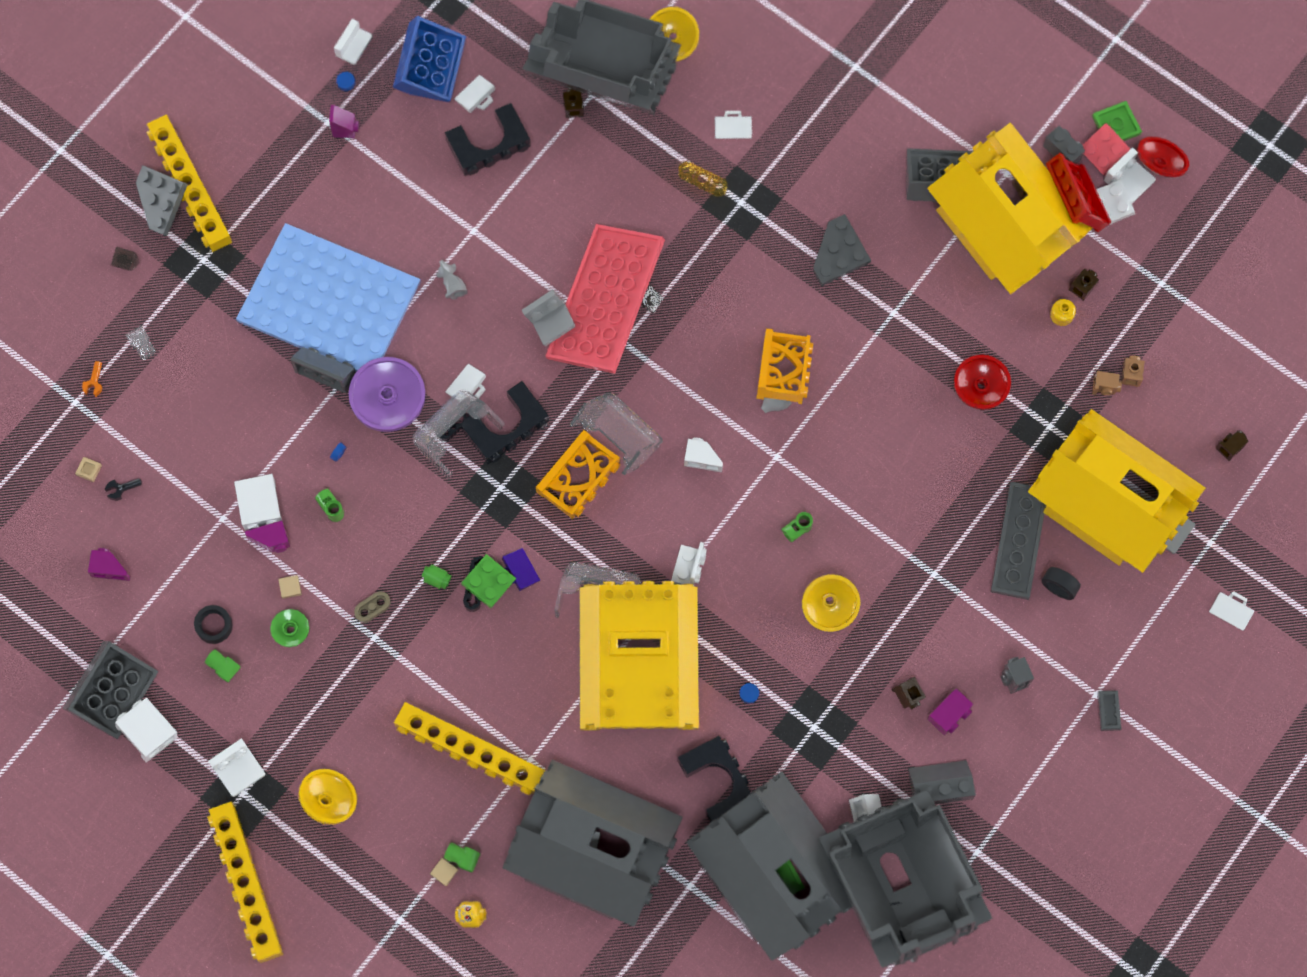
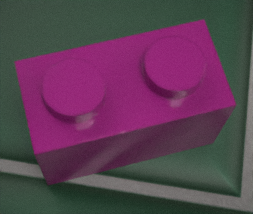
(950, 712)

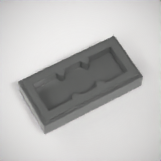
(1109, 711)

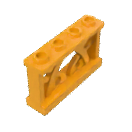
(773, 345)
(578, 448)

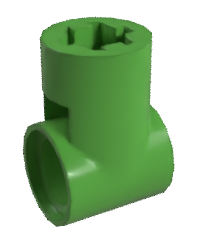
(327, 502)
(789, 531)
(224, 667)
(464, 857)

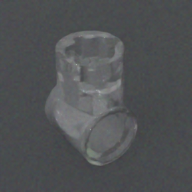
(140, 340)

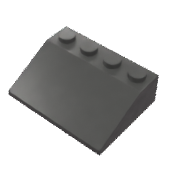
(925, 168)
(109, 688)

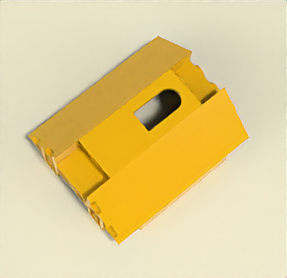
(1003, 237)
(1089, 501)

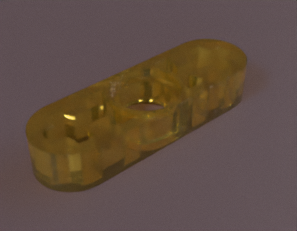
(688, 177)

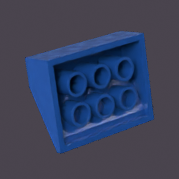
(429, 60)

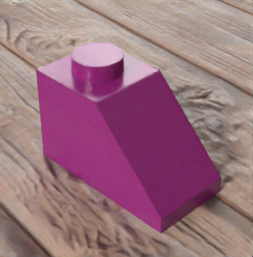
(342, 123)
(270, 537)
(106, 566)

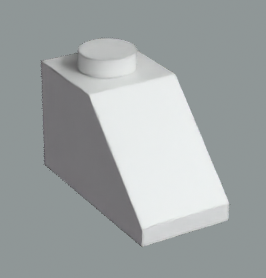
(702, 456)

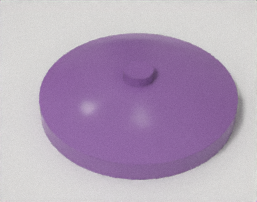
(387, 394)

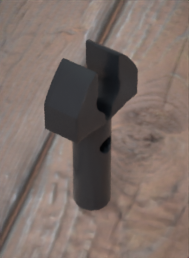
(120, 488)

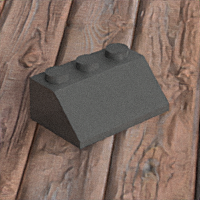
(323, 369)
(944, 781)

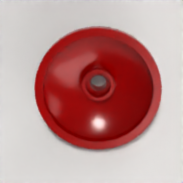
(1162, 157)
(984, 371)

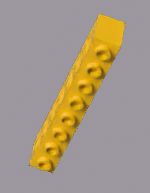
(162, 128)
(410, 713)
(272, 948)

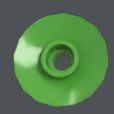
(287, 619)

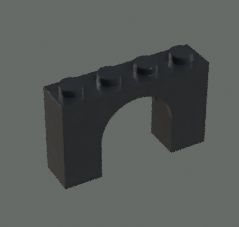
(473, 159)
(492, 445)
(716, 754)

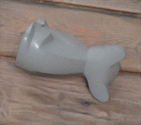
(453, 284)

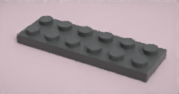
(1018, 543)

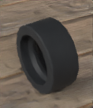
(1061, 583)
(210, 610)

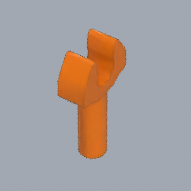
(93, 382)

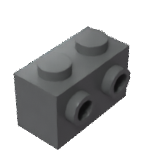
(1061, 142)
(1017, 674)

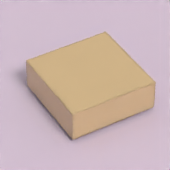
(88, 469)
(290, 587)
(444, 872)

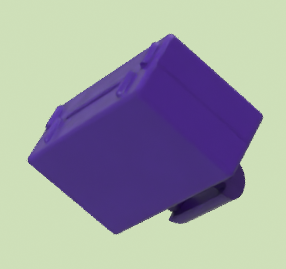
(521, 568)

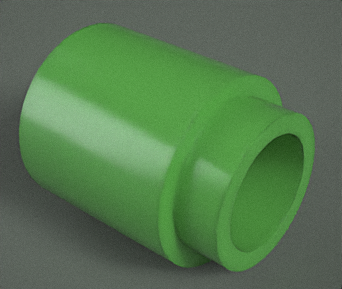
(436, 577)

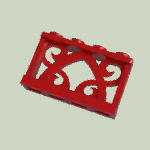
(1078, 193)

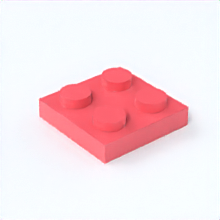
(1105, 148)

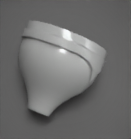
(774, 404)

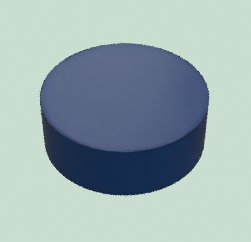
(345, 81)
(338, 452)
(749, 693)

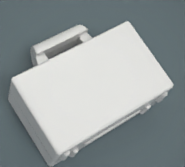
(475, 93)
(733, 126)
(468, 380)
(1232, 610)

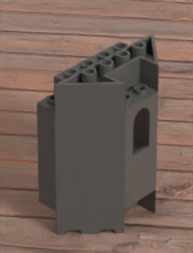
(604, 54)
(555, 838)
(746, 849)
(943, 890)

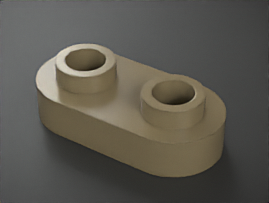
(370, 605)

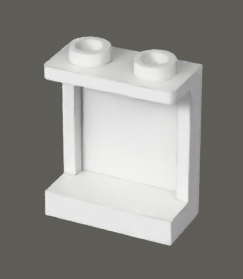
(257, 501)
(146, 729)

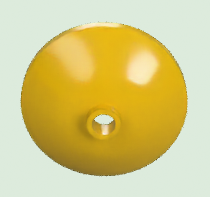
(681, 23)
(834, 614)
(332, 789)

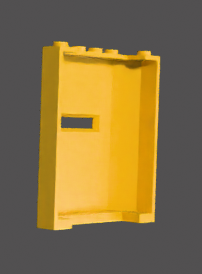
(639, 684)

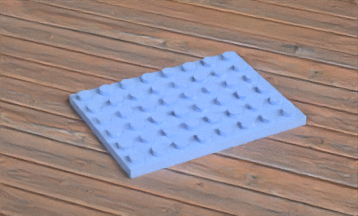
(328, 298)

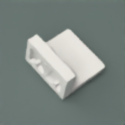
(1133, 175)
(688, 565)
(237, 768)

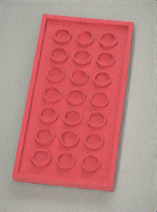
(606, 297)

